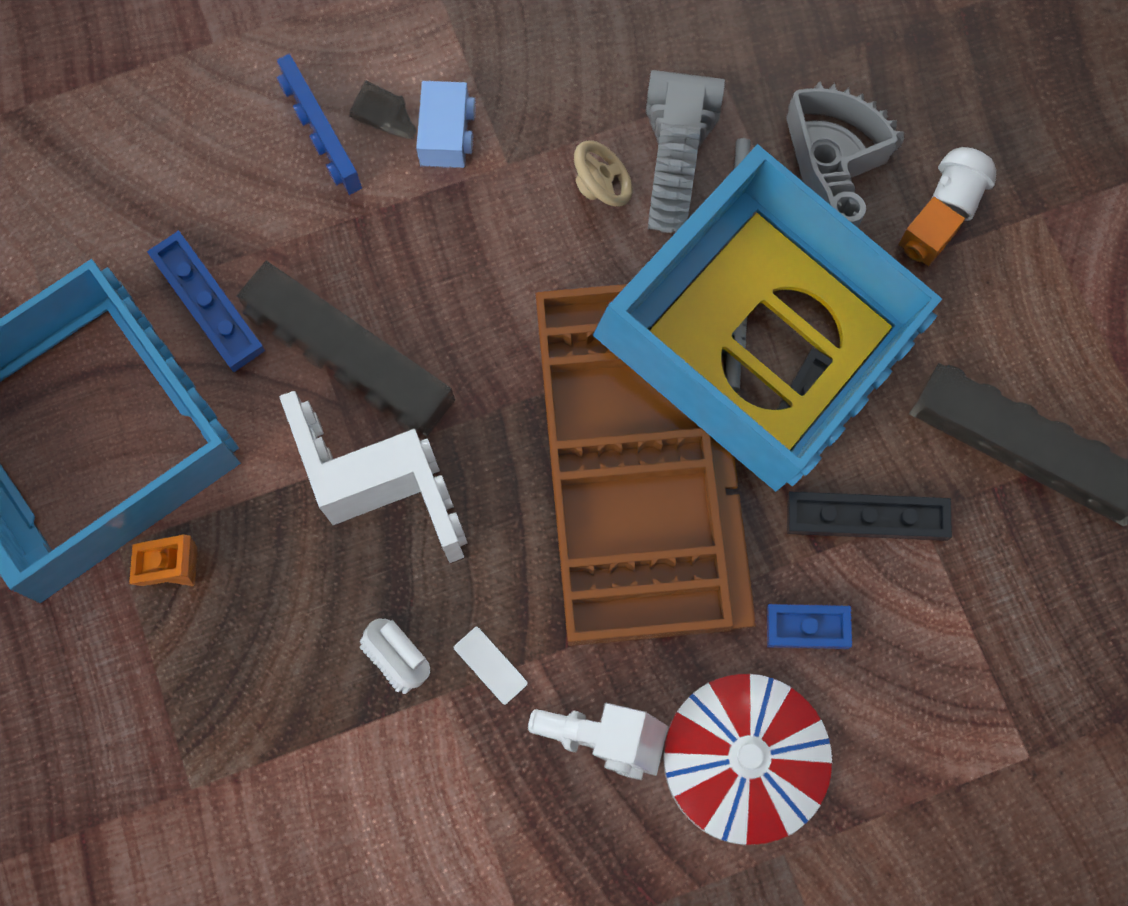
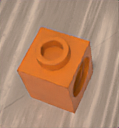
(930, 231)

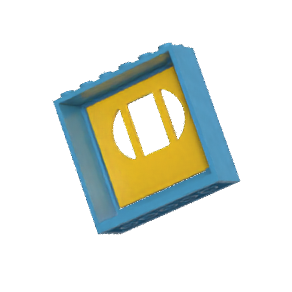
(787, 245)

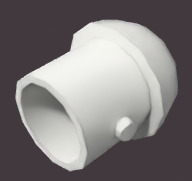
(964, 179)

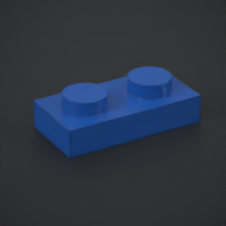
(809, 626)

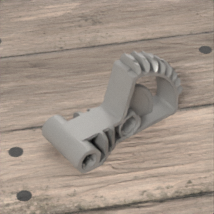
(682, 116)
(837, 147)

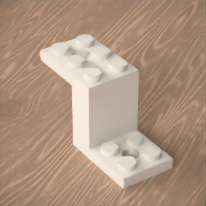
(373, 475)

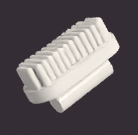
(394, 655)

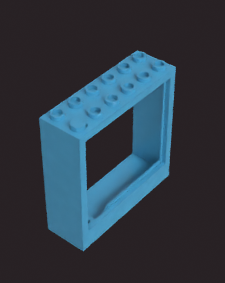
(29, 331)

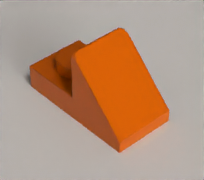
(164, 561)

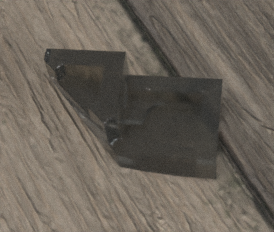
(382, 111)

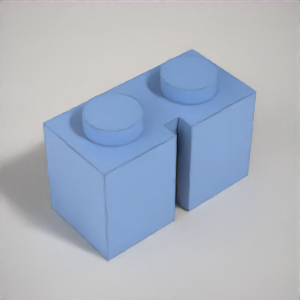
(444, 124)

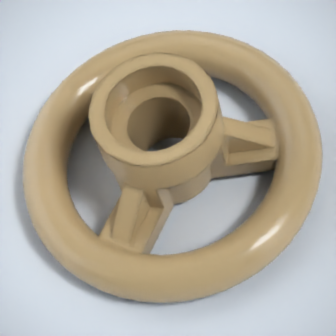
(596, 178)

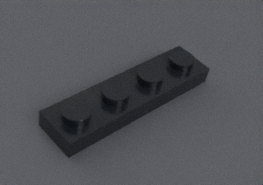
(869, 516)

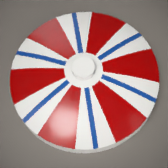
(747, 759)

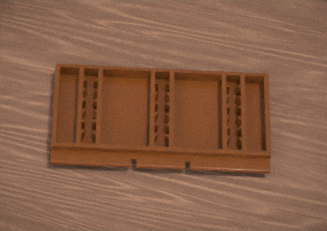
(636, 492)

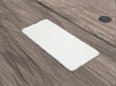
(490, 665)

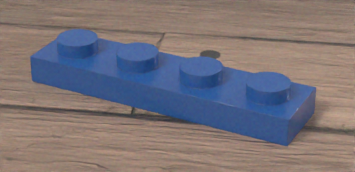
(310, 113)
(206, 301)

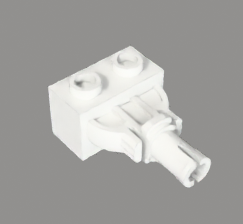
(625, 737)

